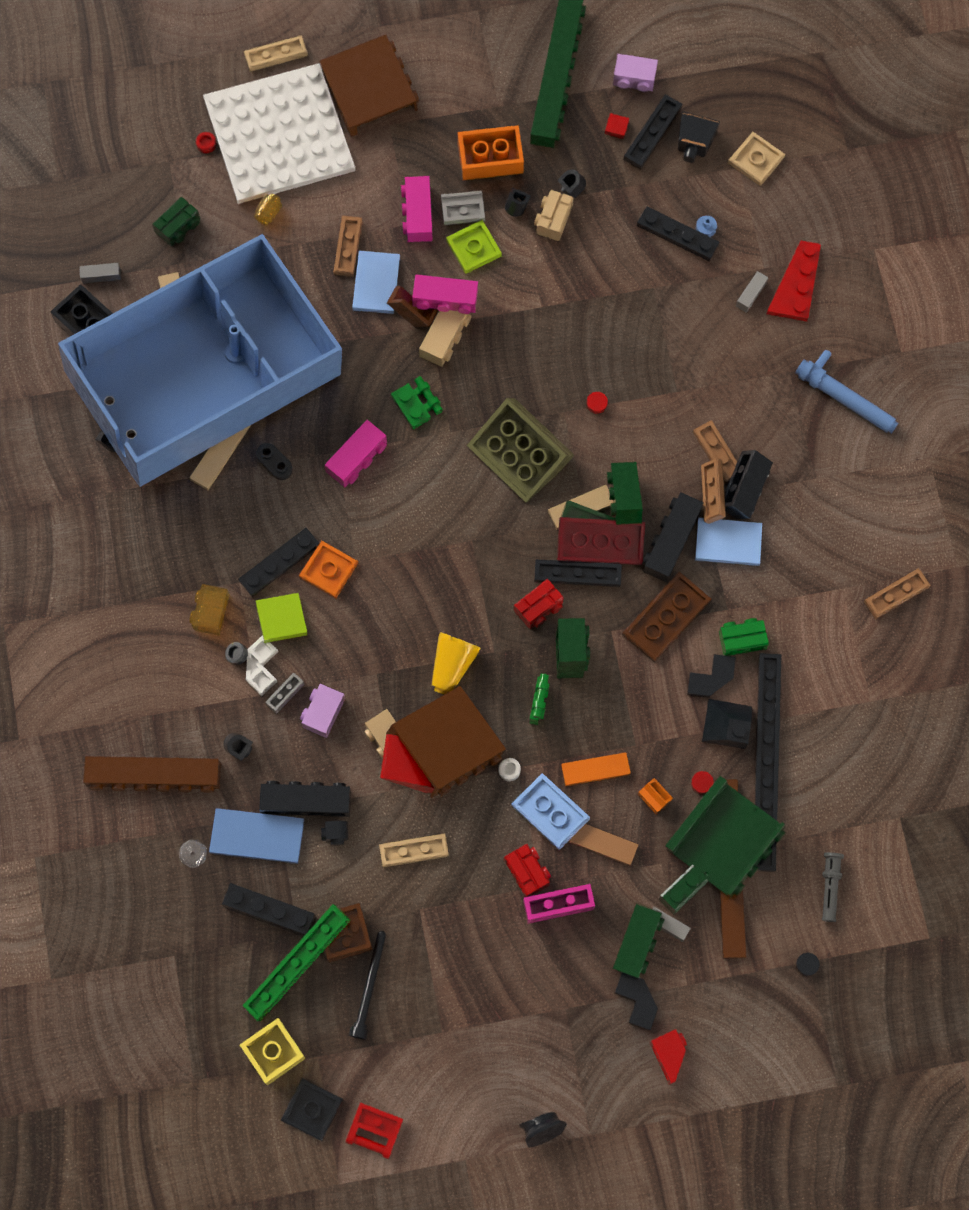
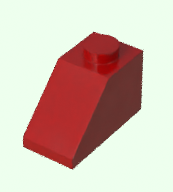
(670, 1053)

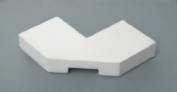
(256, 674)

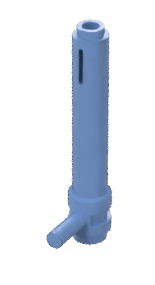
(819, 379)

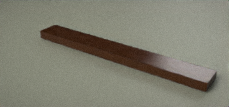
(732, 917)

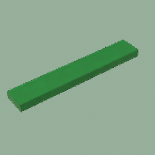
(296, 962)

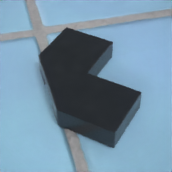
(707, 685)
(637, 990)

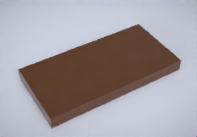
(666, 617)

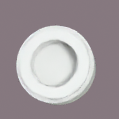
(509, 769)

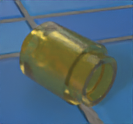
(268, 209)

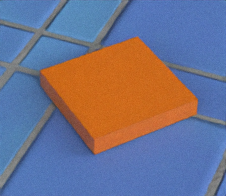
(328, 569)

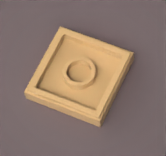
(756, 158)

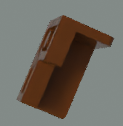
(402, 303)
(353, 938)

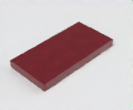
(600, 541)

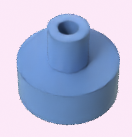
(706, 225)

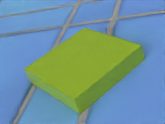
(473, 246)
(281, 617)

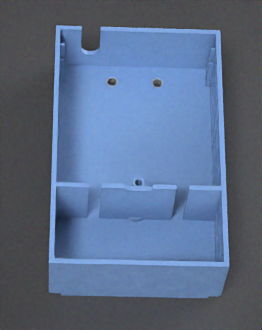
(200, 359)

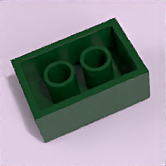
(572, 648)

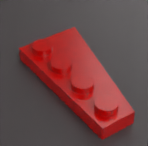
(796, 288)

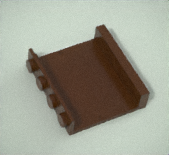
(368, 82)
(449, 740)

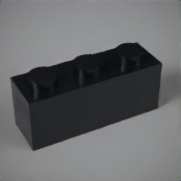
(746, 484)

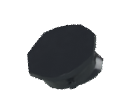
(542, 1129)

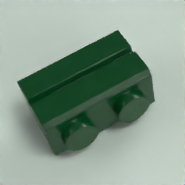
(176, 222)
(683, 889)

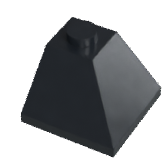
(727, 724)

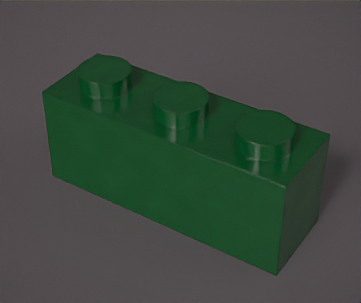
(625, 493)
(638, 940)

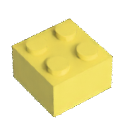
(272, 1051)

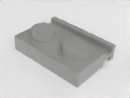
(462, 207)

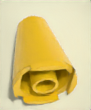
(451, 662)

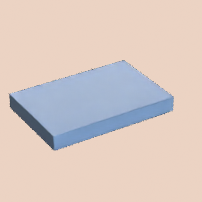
(375, 281)
(729, 542)
(550, 811)

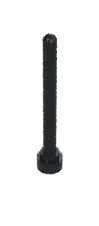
(359, 1029)

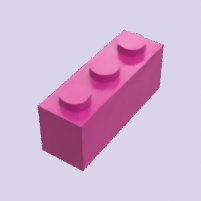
(417, 209)
(445, 294)
(356, 454)
(559, 903)

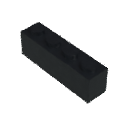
(673, 536)
(305, 799)
(268, 910)

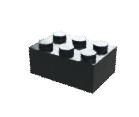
(79, 311)

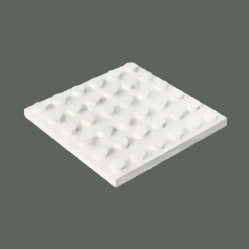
(279, 133)

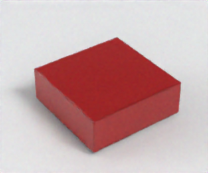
(617, 126)

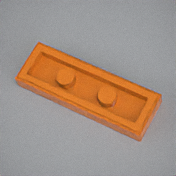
(595, 769)

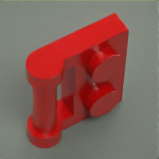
(377, 1123)

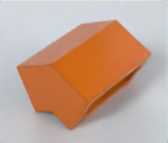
(655, 796)

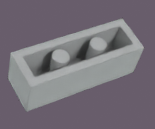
(100, 273)
(752, 291)
(285, 693)
(674, 927)

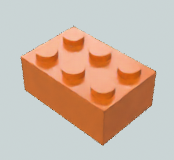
(490, 152)

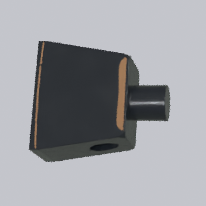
(696, 135)

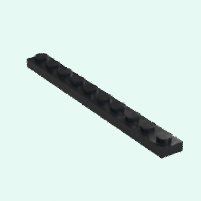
(768, 743)

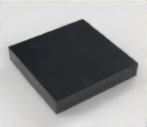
(311, 1109)

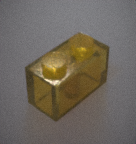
(209, 609)

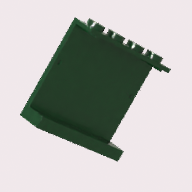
(726, 837)

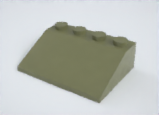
(520, 449)

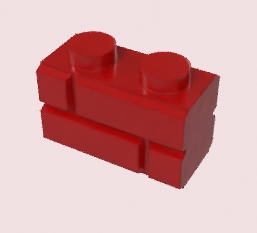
(539, 604)
(527, 870)

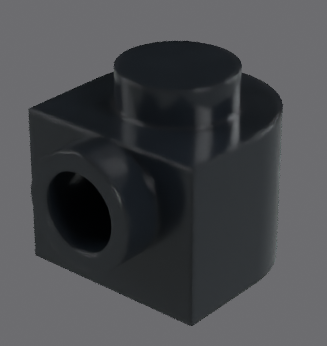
(572, 183)
(514, 206)
(237, 746)
(335, 832)

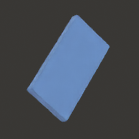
(256, 835)

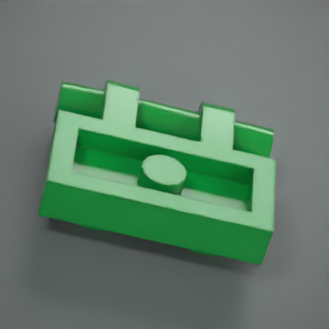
(412, 407)
(538, 704)

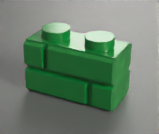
(743, 637)

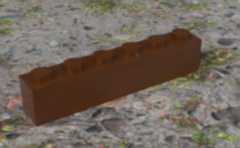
(152, 773)

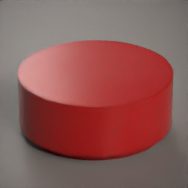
(206, 142)
(597, 402)
(702, 782)

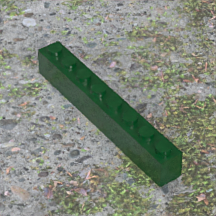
(556, 73)

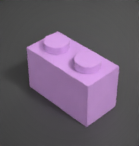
(635, 72)
(322, 710)

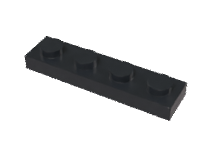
(652, 131)
(678, 233)
(278, 562)
(578, 573)

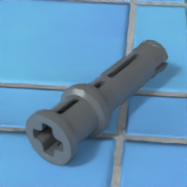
(832, 876)

